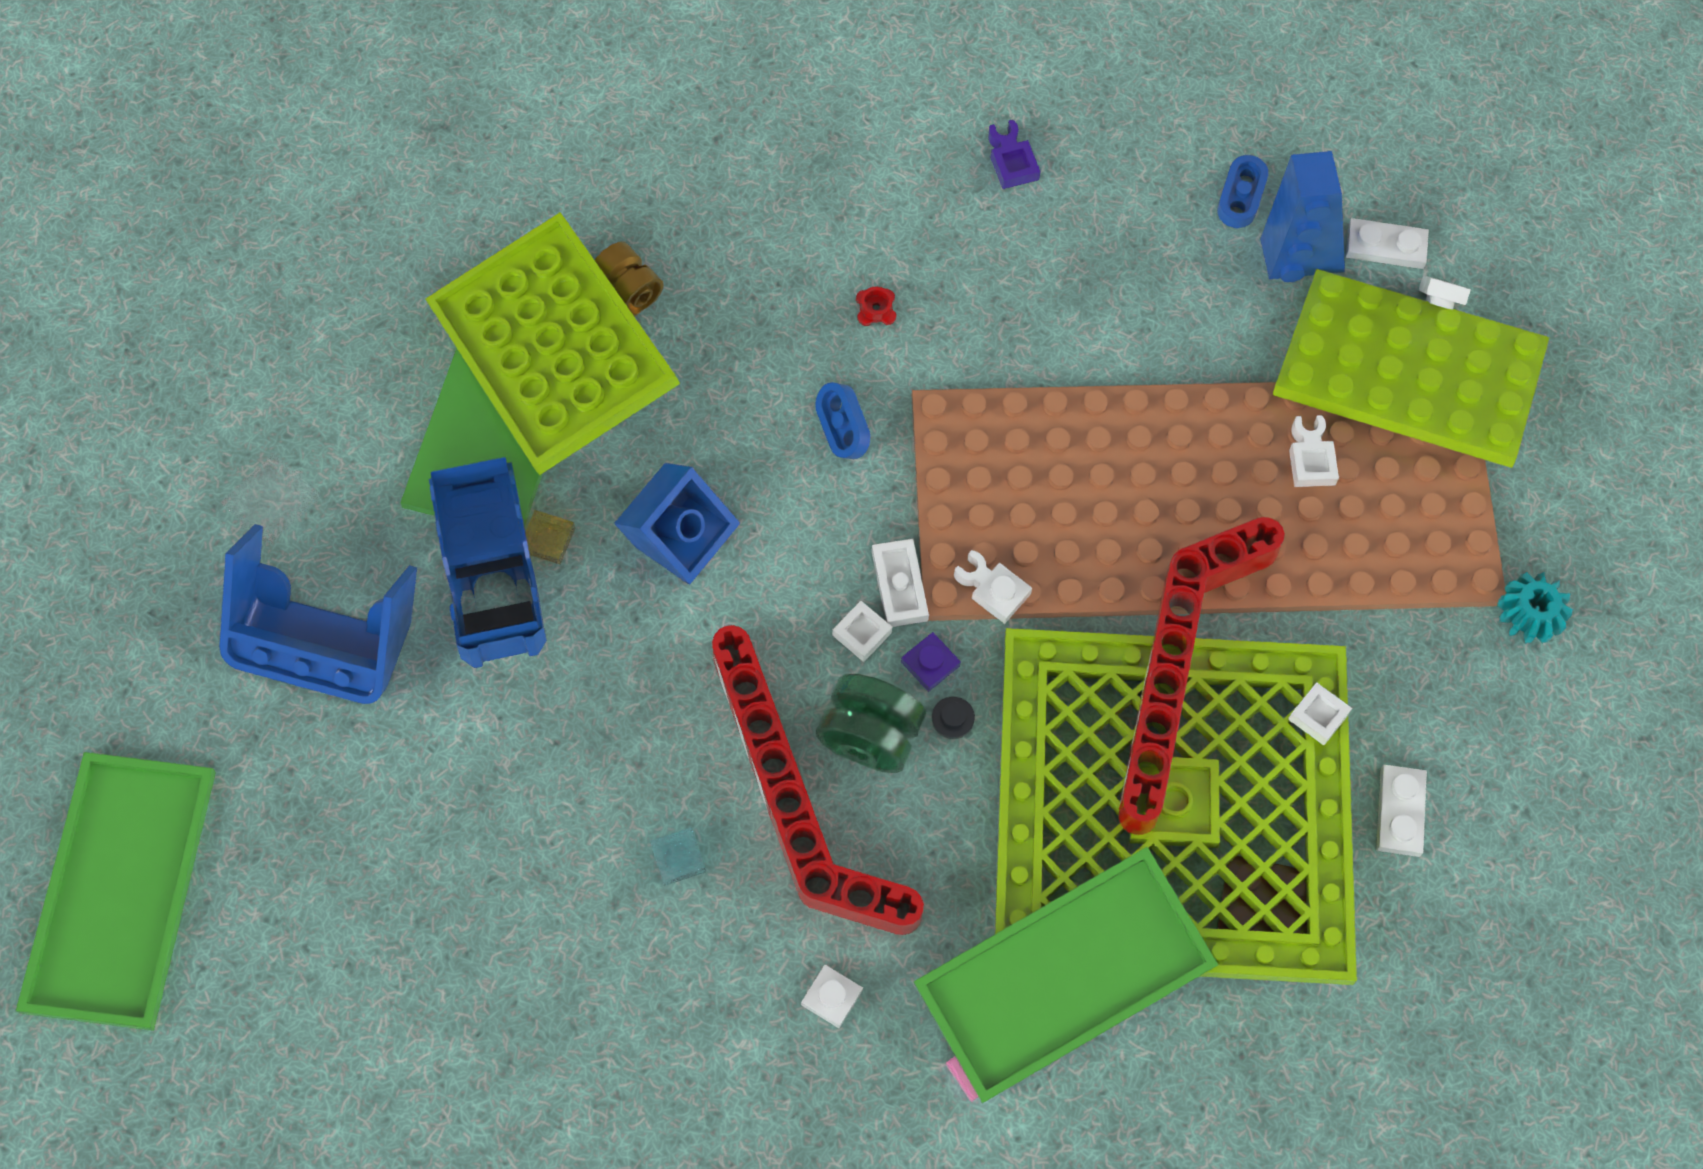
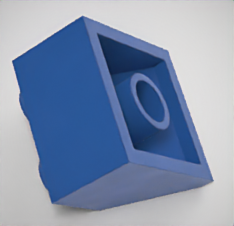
(677, 521)

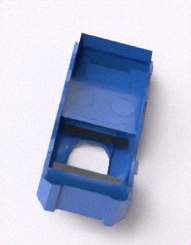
(483, 535)

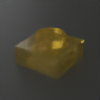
(549, 536)

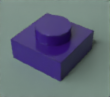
(930, 661)

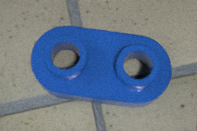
(1242, 193)
(843, 426)

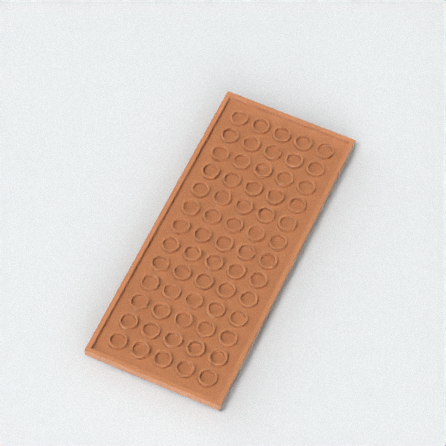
(1108, 482)

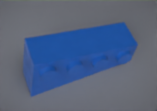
(1305, 220)

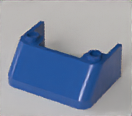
(303, 643)

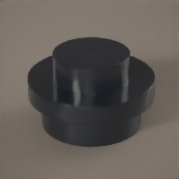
(953, 717)

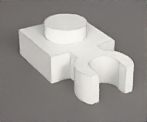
(1312, 459)
(996, 590)

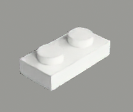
(1387, 243)
(1443, 293)
(900, 583)
(1401, 810)

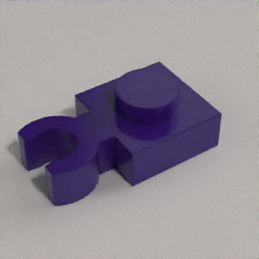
(1012, 159)

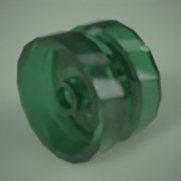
(871, 723)

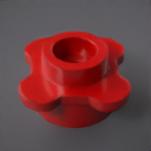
(876, 296)

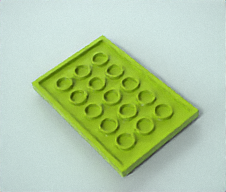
(551, 343)
(1413, 367)

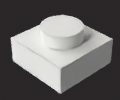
(862, 631)
(1320, 713)
(832, 996)

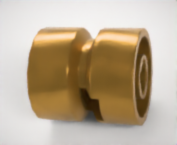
(633, 281)

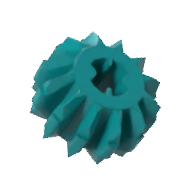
(1530, 620)

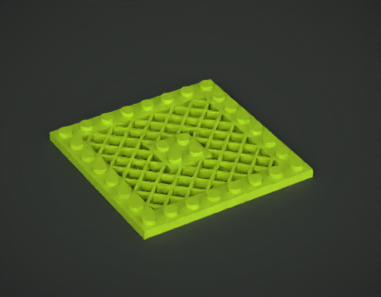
(1192, 792)

